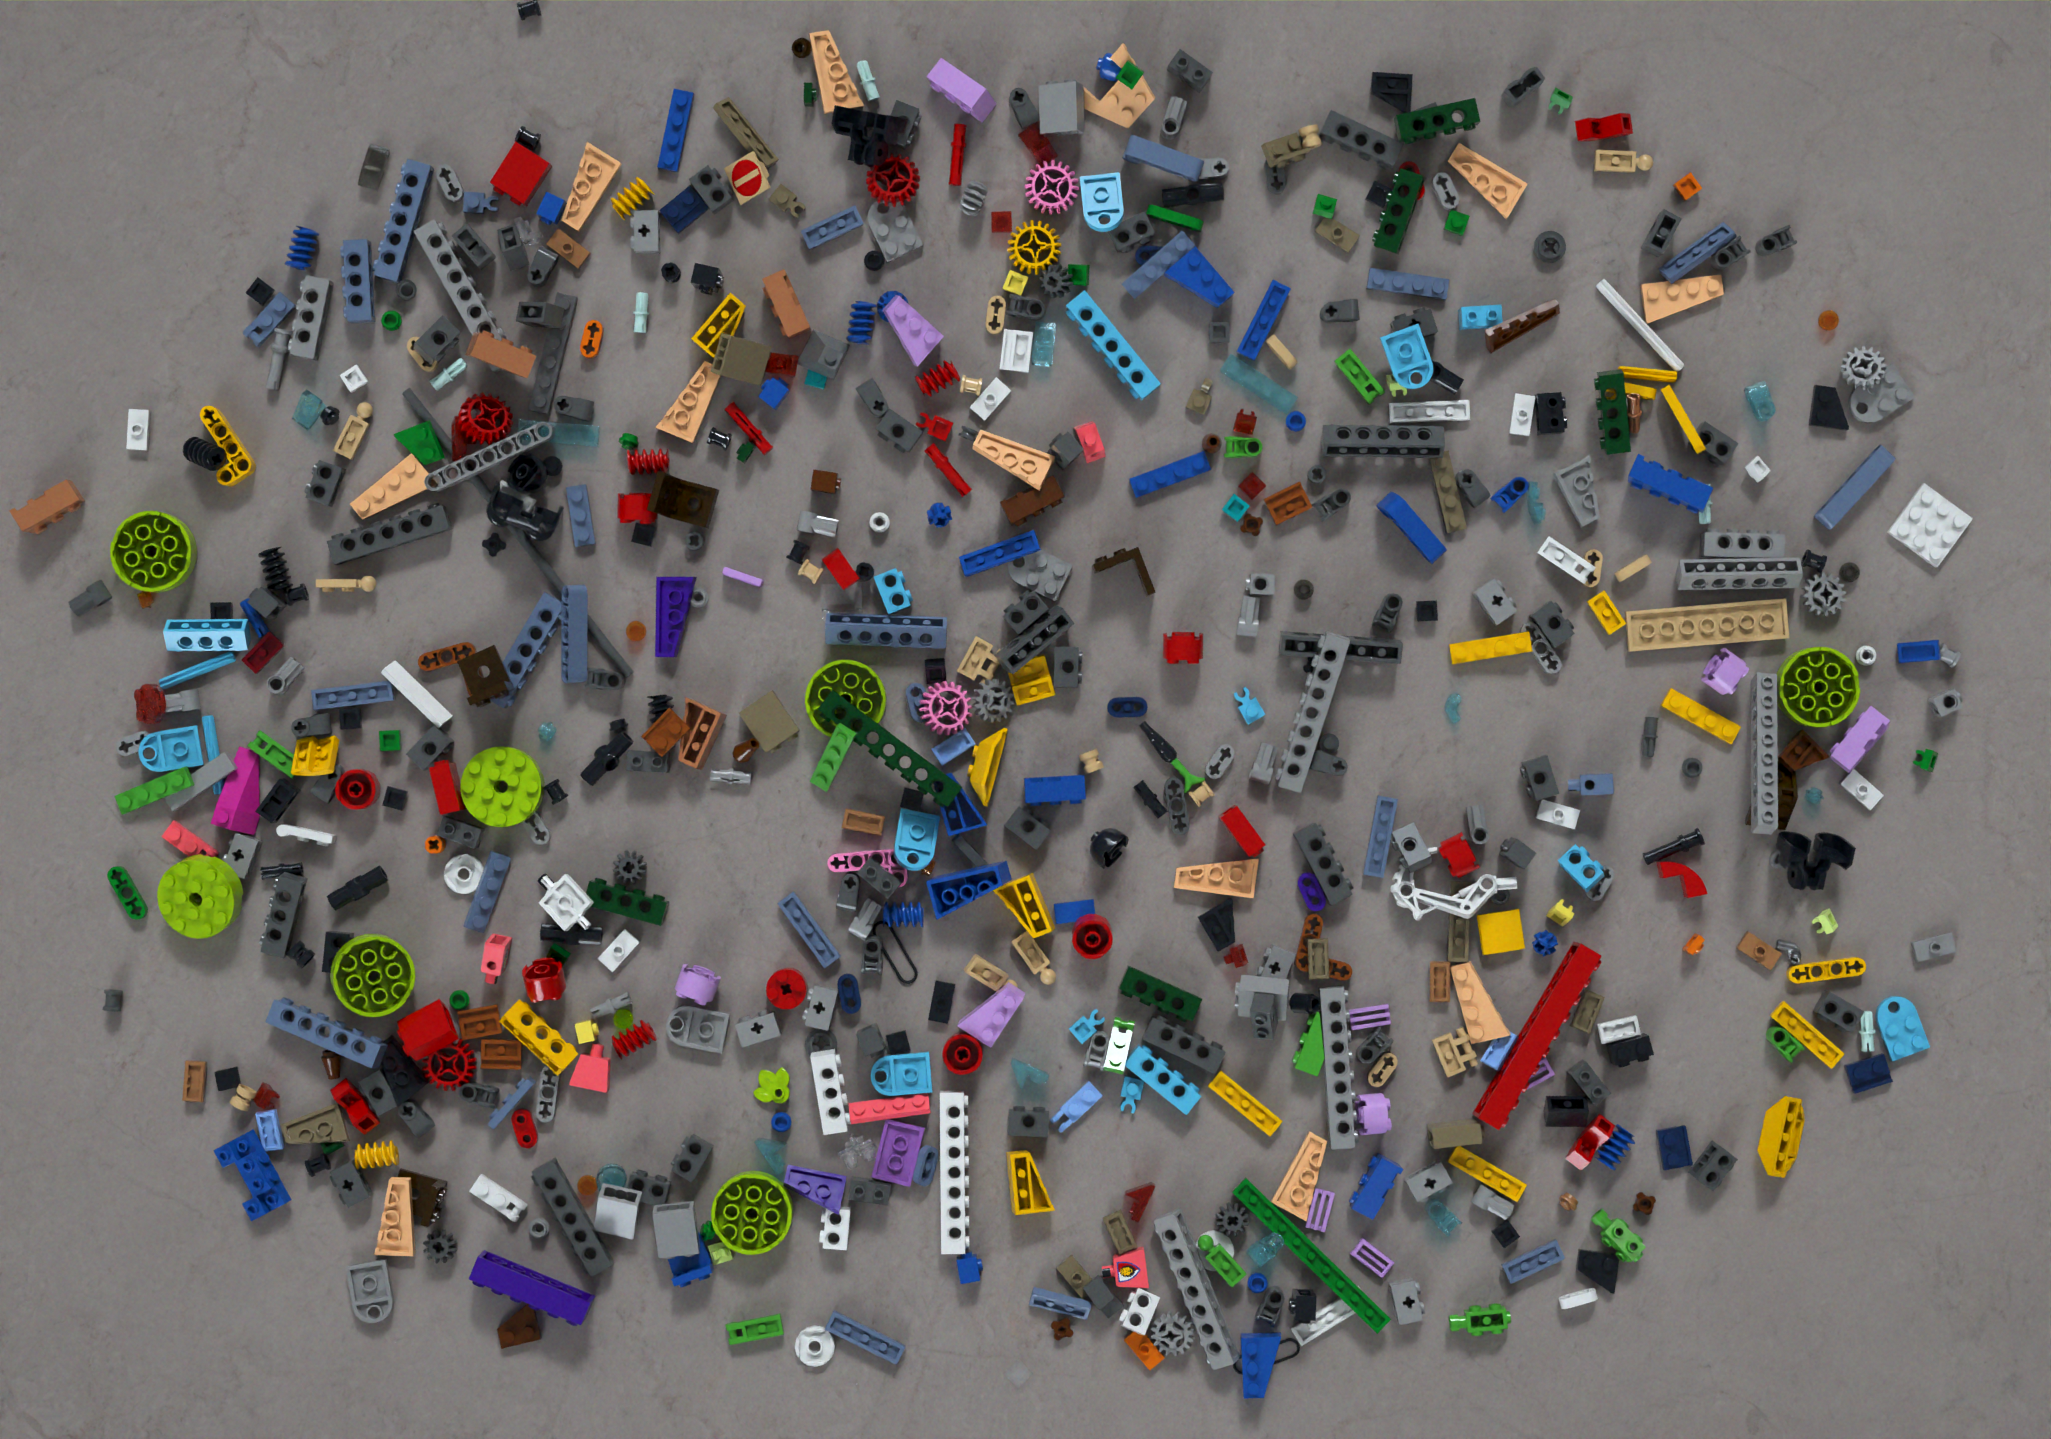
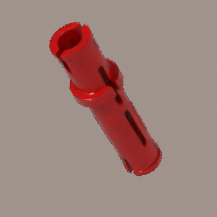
(957, 154)
(763, 445)
(948, 470)

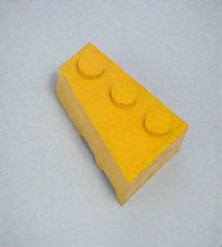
(722, 320)
(1027, 904)
(1025, 1185)

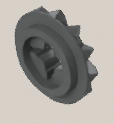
(1549, 237)
(815, 1036)

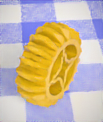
(1025, 247)

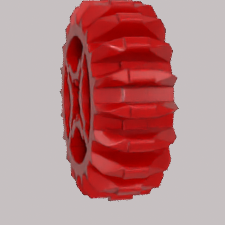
(907, 185)
(487, 408)
(443, 1057)

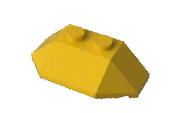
(986, 763)
(1781, 1136)

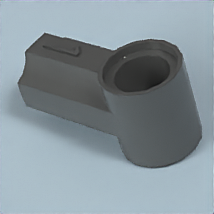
(95, 595)

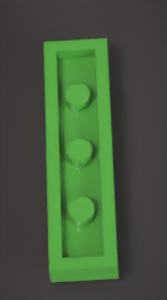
(833, 757)
(154, 790)

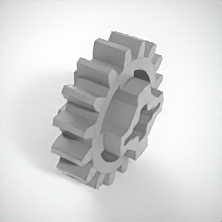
(1864, 365)
(1823, 586)
(984, 700)
(1167, 1340)

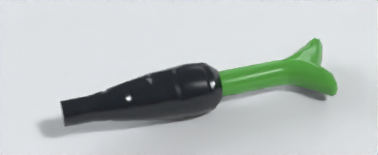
(1169, 755)

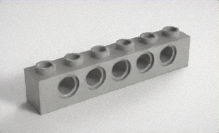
(1738, 573)

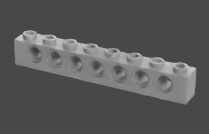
(426, 235)
(1764, 754)
(1295, 780)
(1337, 1139)
(1199, 1279)

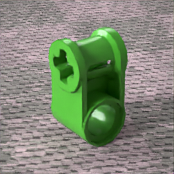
(1240, 447)
(1786, 1045)

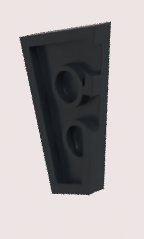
(401, 1072)

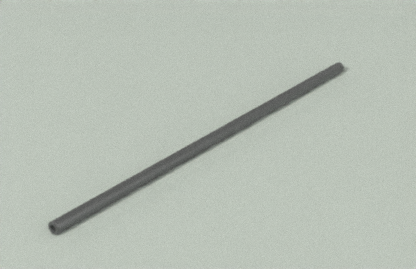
(519, 535)

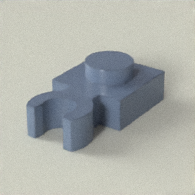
(476, 203)

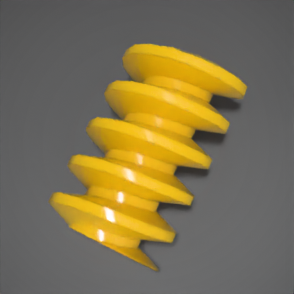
(631, 197)
(376, 1155)

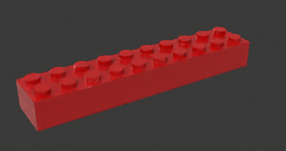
(1537, 1035)

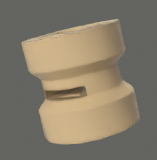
(1310, 137)
(1091, 761)
(243, 1097)

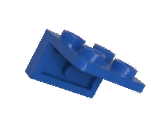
(691, 1268)

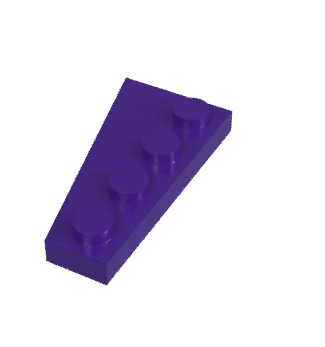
(672, 607)

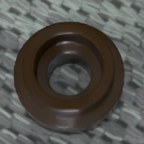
(797, 45)

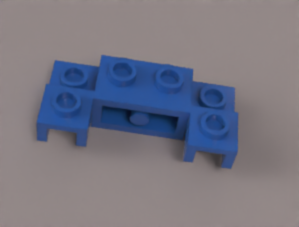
(257, 1173)

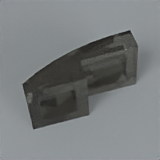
(373, 167)

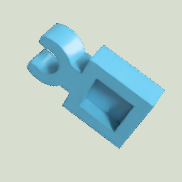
(1251, 708)
(1083, 1028)
(1131, 1090)

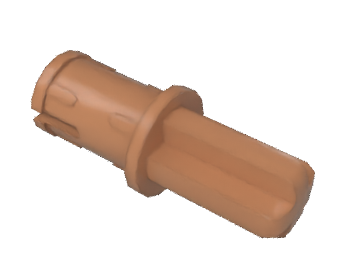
(1634, 412)

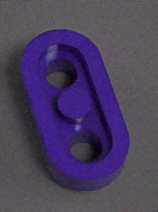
(1311, 891)

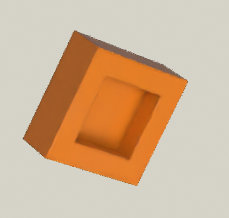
(1687, 186)
(1694, 945)

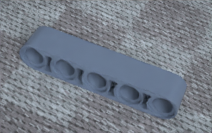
(1854, 487)
(574, 633)

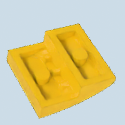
(1032, 681)
(315, 756)
(1500, 931)

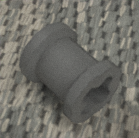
(112, 1000)

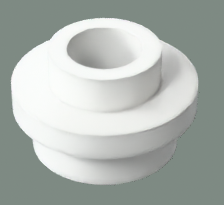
(875, 517)
(1871, 658)

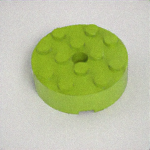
(174, 555)
(848, 678)
(1838, 687)
(482, 792)
(180, 899)
(370, 954)
(761, 1193)

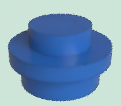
(1295, 421)
(781, 1122)
(1257, 1282)

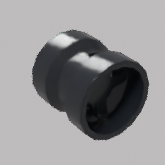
(300, 950)

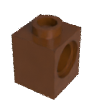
(825, 482)

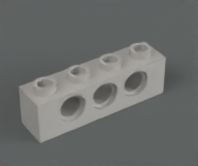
(311, 348)
(1710, 548)

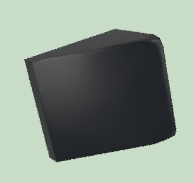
(935, 670)
(227, 1078)

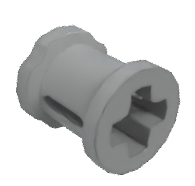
(1949, 656)

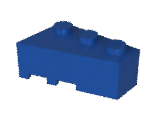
(1200, 278)

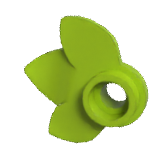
(770, 1084)

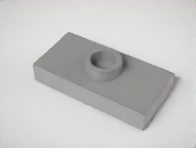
(1933, 947)

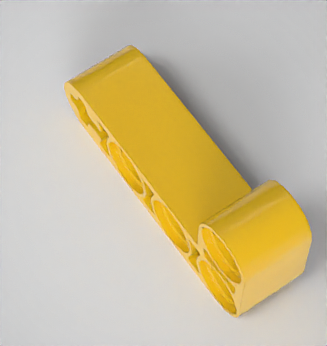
(225, 442)

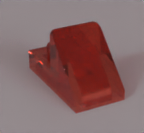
(1038, 145)
(782, 364)
(459, 440)
(1142, 1194)

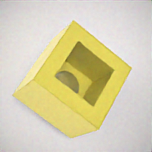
(586, 1031)

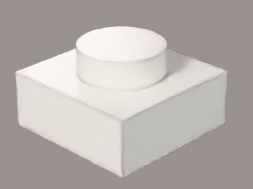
(354, 378)
(1757, 469)

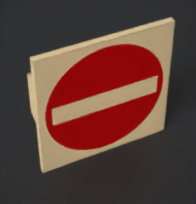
(748, 177)

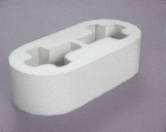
(1578, 1298)

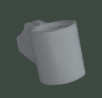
(1173, 116)
(813, 523)
(1248, 620)
(286, 674)
(185, 701)
(1262, 768)
(1477, 821)
(863, 922)
(1488, 1200)

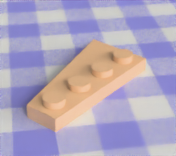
(1491, 181)
(1665, 299)
(691, 406)
(1016, 458)
(1478, 1011)
(397, 1224)

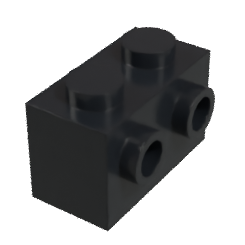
(707, 278)
(1550, 413)
(1630, 1049)
(1566, 1111)
(1303, 1305)

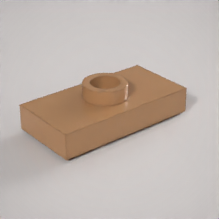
(568, 248)
(863, 822)
(1759, 950)
(1439, 981)
(194, 1081)

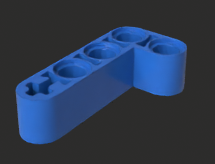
(1412, 526)

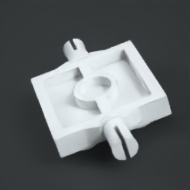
(566, 902)

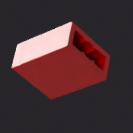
(520, 175)
(447, 787)
(1242, 831)
(427, 1030)

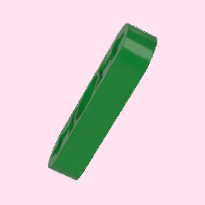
(1174, 218)
(129, 908)

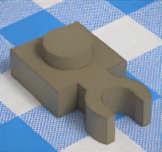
(784, 199)

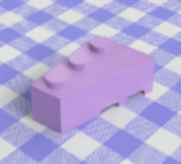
(961, 90)
(912, 329)
(1859, 739)
(992, 1015)

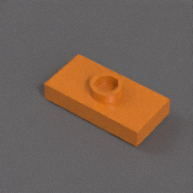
(1144, 1349)

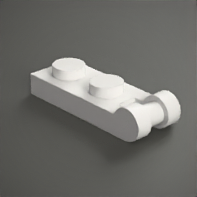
(1565, 559)
(305, 834)
(497, 1197)

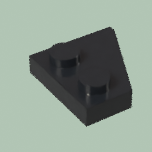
(1599, 1267)

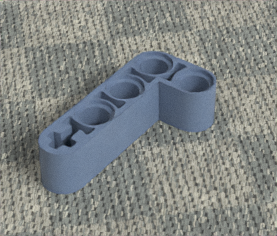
(1162, 158)

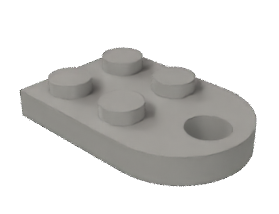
(893, 231)
(1882, 398)
(1041, 573)
(700, 1028)
(370, 1288)

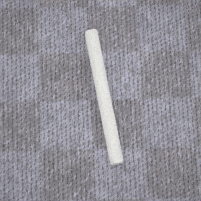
(1640, 326)

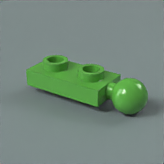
(1221, 1260)

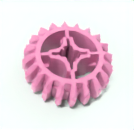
(1059, 182)
(951, 714)

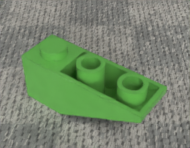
(1311, 1053)

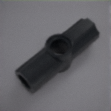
(1206, 193)
(1446, 378)
(606, 758)
(357, 888)
(573, 936)

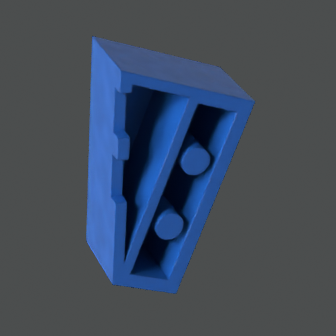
(1055, 789)
(961, 813)
(1374, 1185)
(1257, 1361)

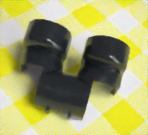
(867, 149)
(507, 510)
(1794, 856)

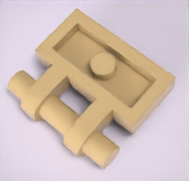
(975, 658)
(1449, 1054)

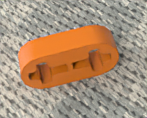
(587, 337)

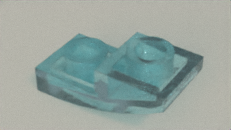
(1043, 344)
(1535, 509)

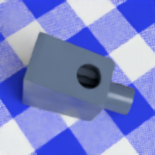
(1602, 784)

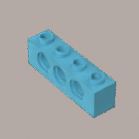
(207, 635)
(1183, 1102)

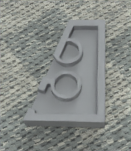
(1578, 490)

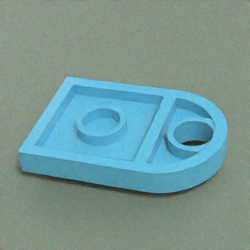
(1102, 199)
(1408, 354)
(172, 749)
(916, 837)
(1901, 1029)
(905, 1074)

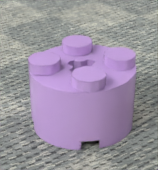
(1724, 672)
(697, 984)
(1373, 1113)

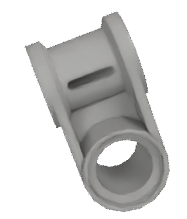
(1209, 169)
(1095, 1053)

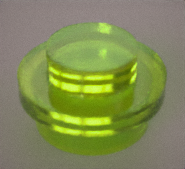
(623, 1018)

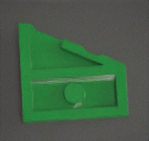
(421, 442)

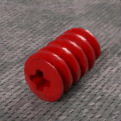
(937, 378)
(648, 462)
(633, 1039)

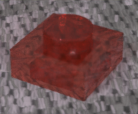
(1001, 222)

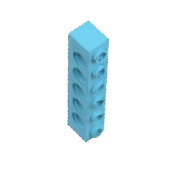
(1084, 302)

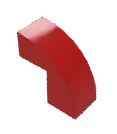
(1604, 128)
(840, 569)
(1690, 881)
(356, 1106)
(1590, 1139)

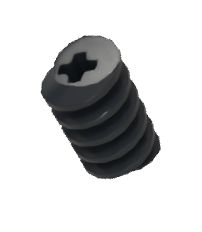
(204, 454)
(275, 569)
(660, 705)

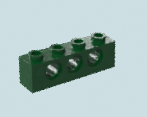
(1466, 108)
(1408, 203)
(1621, 442)
(654, 916)
(1190, 1001)

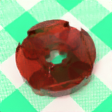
(149, 703)

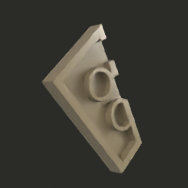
(317, 1127)

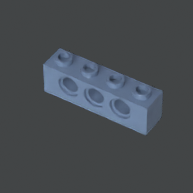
(366, 311)

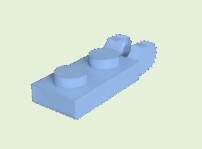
(1077, 1105)

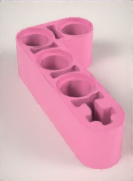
(865, 855)

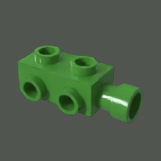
(1622, 1242)
(1484, 1320)

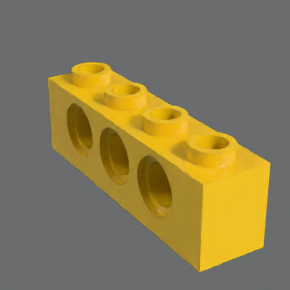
(527, 1035)

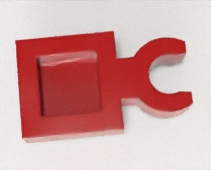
(937, 427)

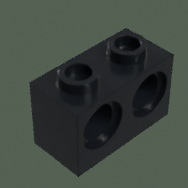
(278, 800)
(331, 947)

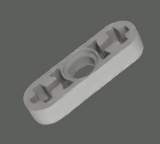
(1553, 657)
(551, 1108)

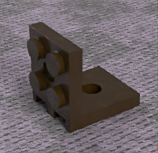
(673, 499)
(1122, 556)
(493, 686)
(1786, 797)
(431, 1192)

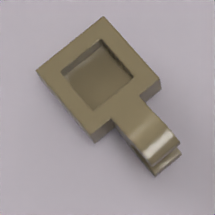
(1200, 399)

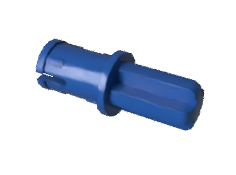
(254, 618)

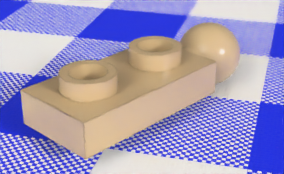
(1620, 161)
(354, 431)
(367, 583)
(1034, 957)
(987, 973)

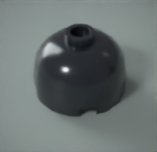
(527, 474)
(1106, 846)

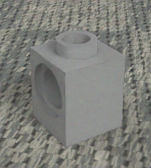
(1269, 580)
(1938, 707)

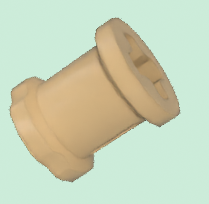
(971, 385)
(810, 571)
(1201, 794)

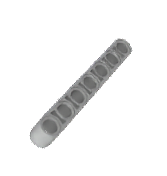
(480, 457)

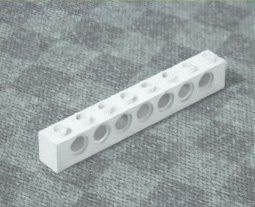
(952, 1244)

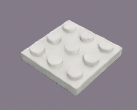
(1929, 525)

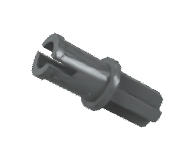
(1649, 736)

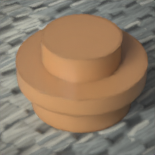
(1568, 1202)

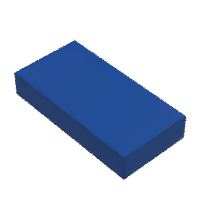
(1918, 651)
(1071, 911)

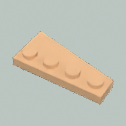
(832, 74)
(591, 182)
(393, 488)
(1225, 878)
(1299, 1182)

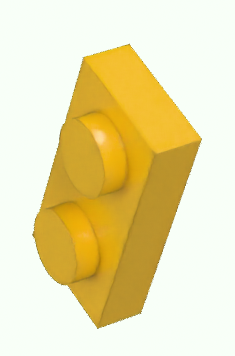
(1606, 612)

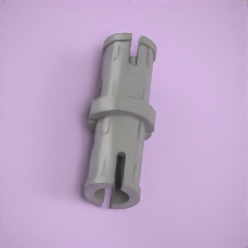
(731, 776)
(611, 1005)

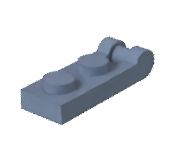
(269, 319)

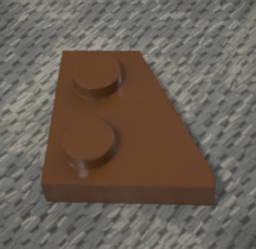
(1801, 752)
(520, 1328)

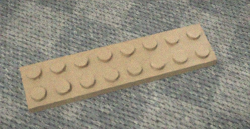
(1707, 624)

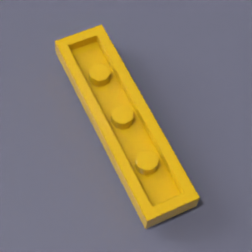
(1490, 647)
(1700, 716)
(1807, 1034)
(1245, 1103)
(1487, 1173)

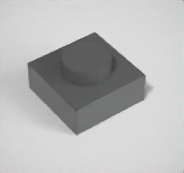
(1219, 332)

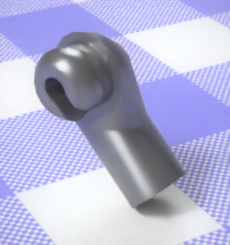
(1791, 949)

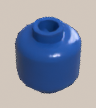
(1108, 68)

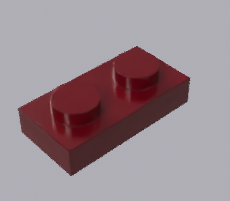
(263, 652)

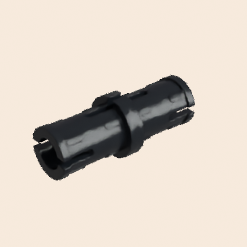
(1150, 799)
(276, 871)

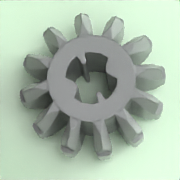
(973, 198)

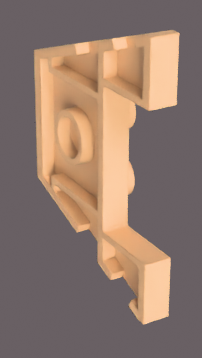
(1120, 102)

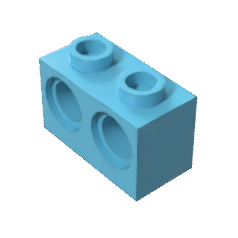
(1479, 316)
(887, 593)
(1577, 871)

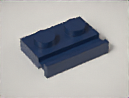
(684, 209)
(1868, 1073)
(1674, 1147)

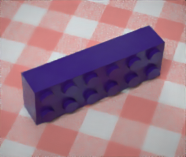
(532, 1288)

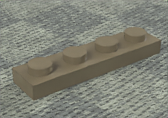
(744, 131)
(1447, 493)
(1458, 929)

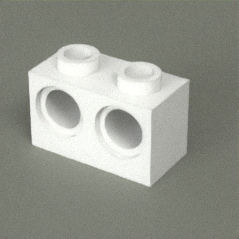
(840, 1228)
(1144, 1313)

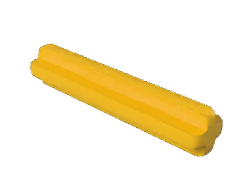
(1649, 374)

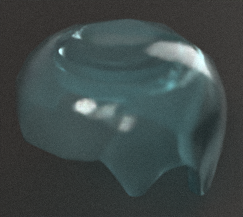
(611, 1174)

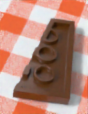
(1513, 328)

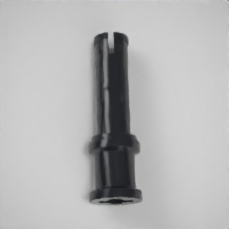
(1651, 856)

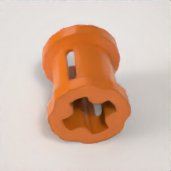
(428, 844)

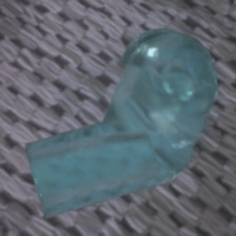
(1451, 706)

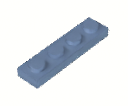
(1697, 252)
(1158, 264)
(1407, 283)
(352, 695)
(1380, 836)
(487, 891)
(809, 929)
(865, 1337)

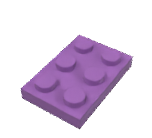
(898, 1152)

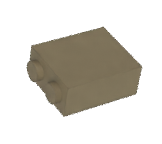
(741, 359)
(769, 722)
(1455, 1133)

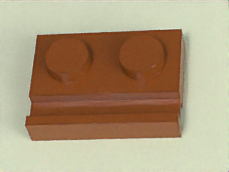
(1288, 503)
(665, 732)
(480, 1022)
(501, 1054)

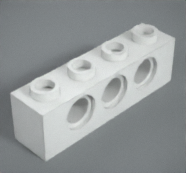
(830, 1123)

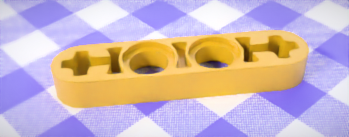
(1683, 419)
(1826, 973)

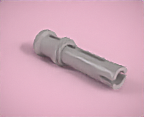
(279, 349)

